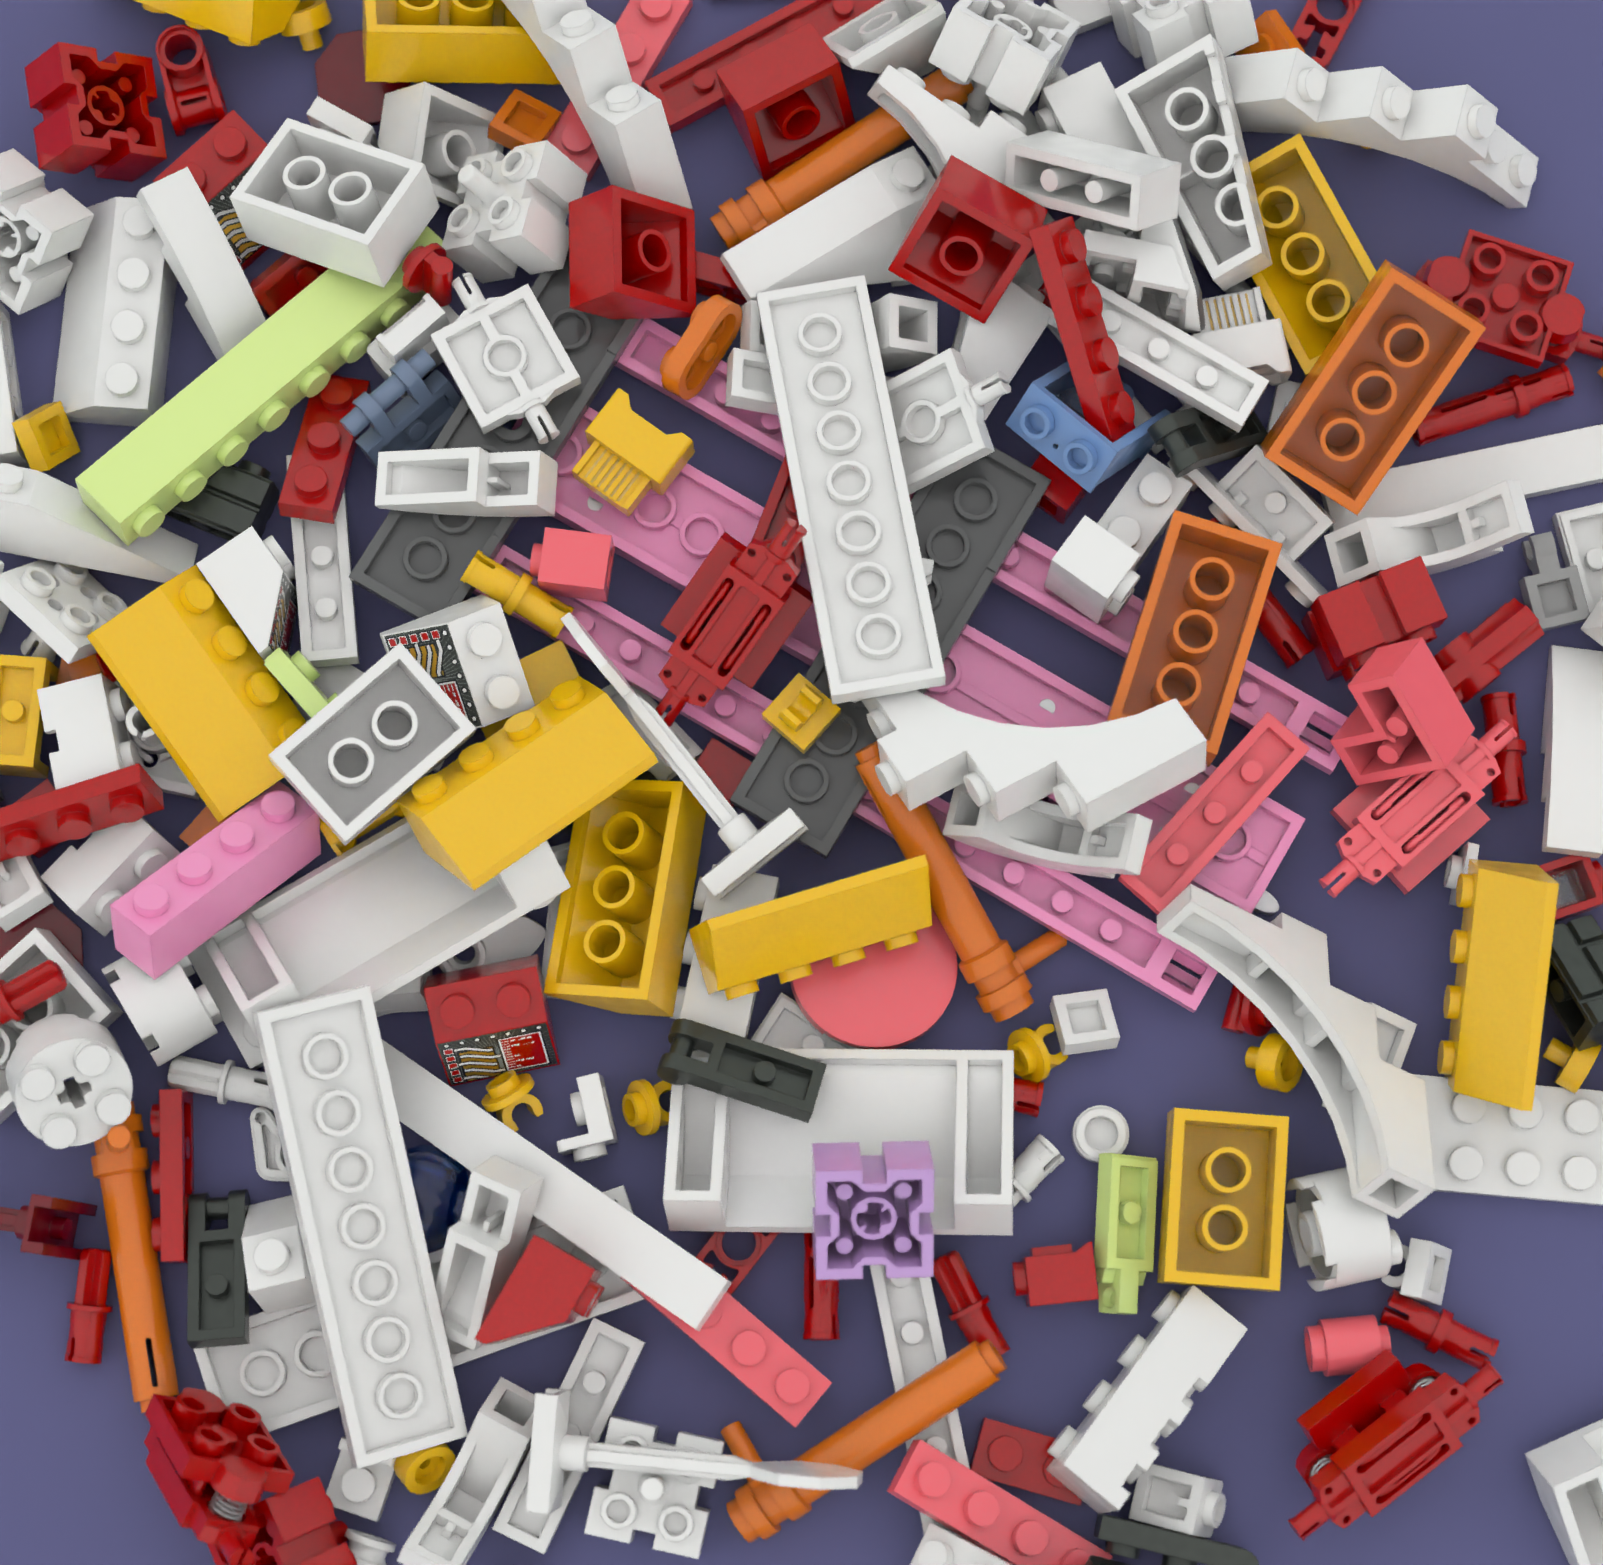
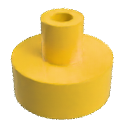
(306, 22)
(1573, 1063)
(1274, 1064)
(425, 1469)

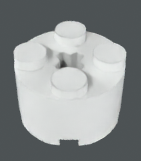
(165, 1009)
(76, 1109)
(1337, 1233)

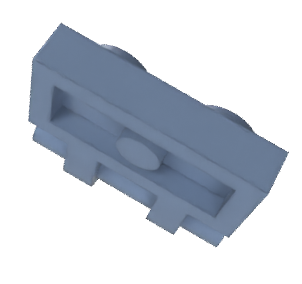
(411, 422)

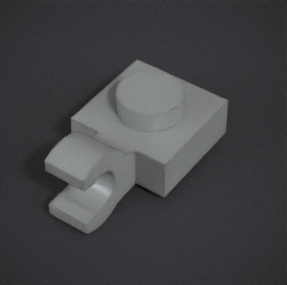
(1551, 591)

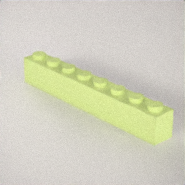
(241, 398)

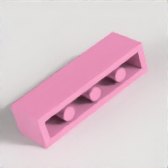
(215, 880)

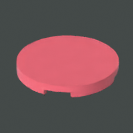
(885, 996)

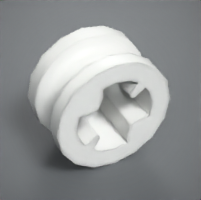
(368, 1548)

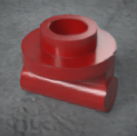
(429, 271)
(1243, 1016)

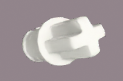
(220, 1080)
(1032, 1167)

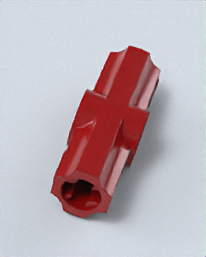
(1477, 657)

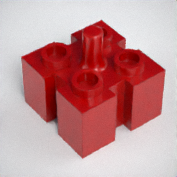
(95, 112)
(1372, 614)
(297, 1530)

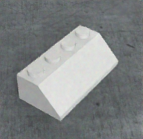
(116, 320)

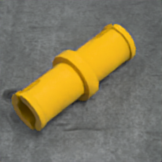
(516, 593)

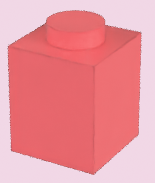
(573, 564)

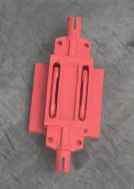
(1415, 820)

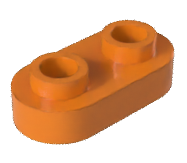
(701, 347)

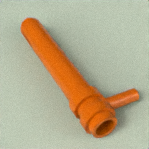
(822, 168)
(983, 955)
(121, 1170)
(764, 1506)

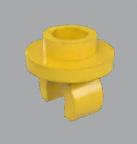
(1030, 1053)
(507, 1092)
(642, 1106)

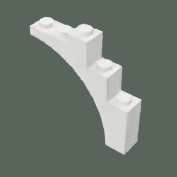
(1372, 108)
(616, 112)
(944, 131)
(1088, 768)
(1286, 974)

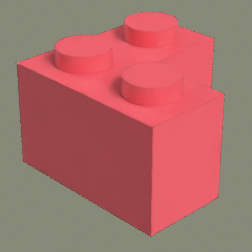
(1403, 717)

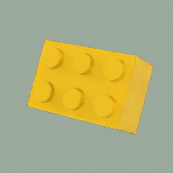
(1223, 1200)

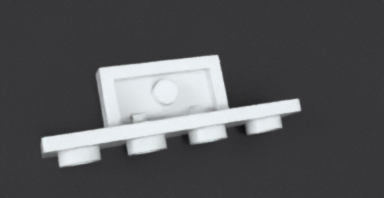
(1271, 505)

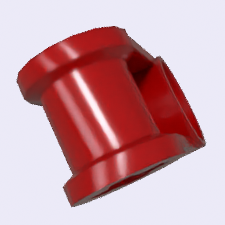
(190, 89)

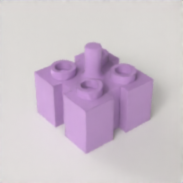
(872, 1210)

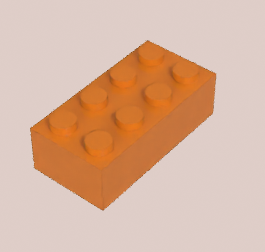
(1372, 387)
(1197, 623)

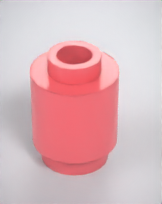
(1344, 1344)

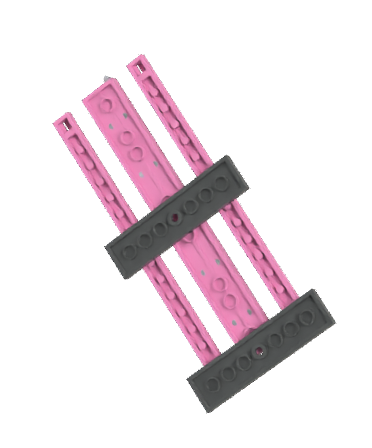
(975, 537)

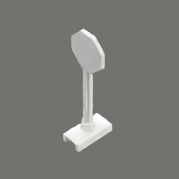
(748, 846)
(557, 1451)

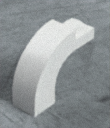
(902, 323)
(1441, 536)
(1051, 839)
(476, 1480)

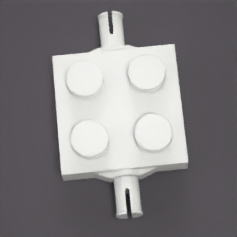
(505, 358)
(941, 417)

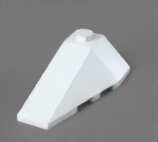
(839, 233)
(53, 524)

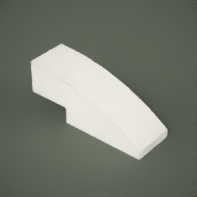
(467, 482)
(484, 1245)

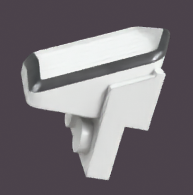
(1149, 271)

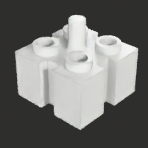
(1167, 26)
(1005, 48)
(513, 212)
(35, 234)
(652, 1500)

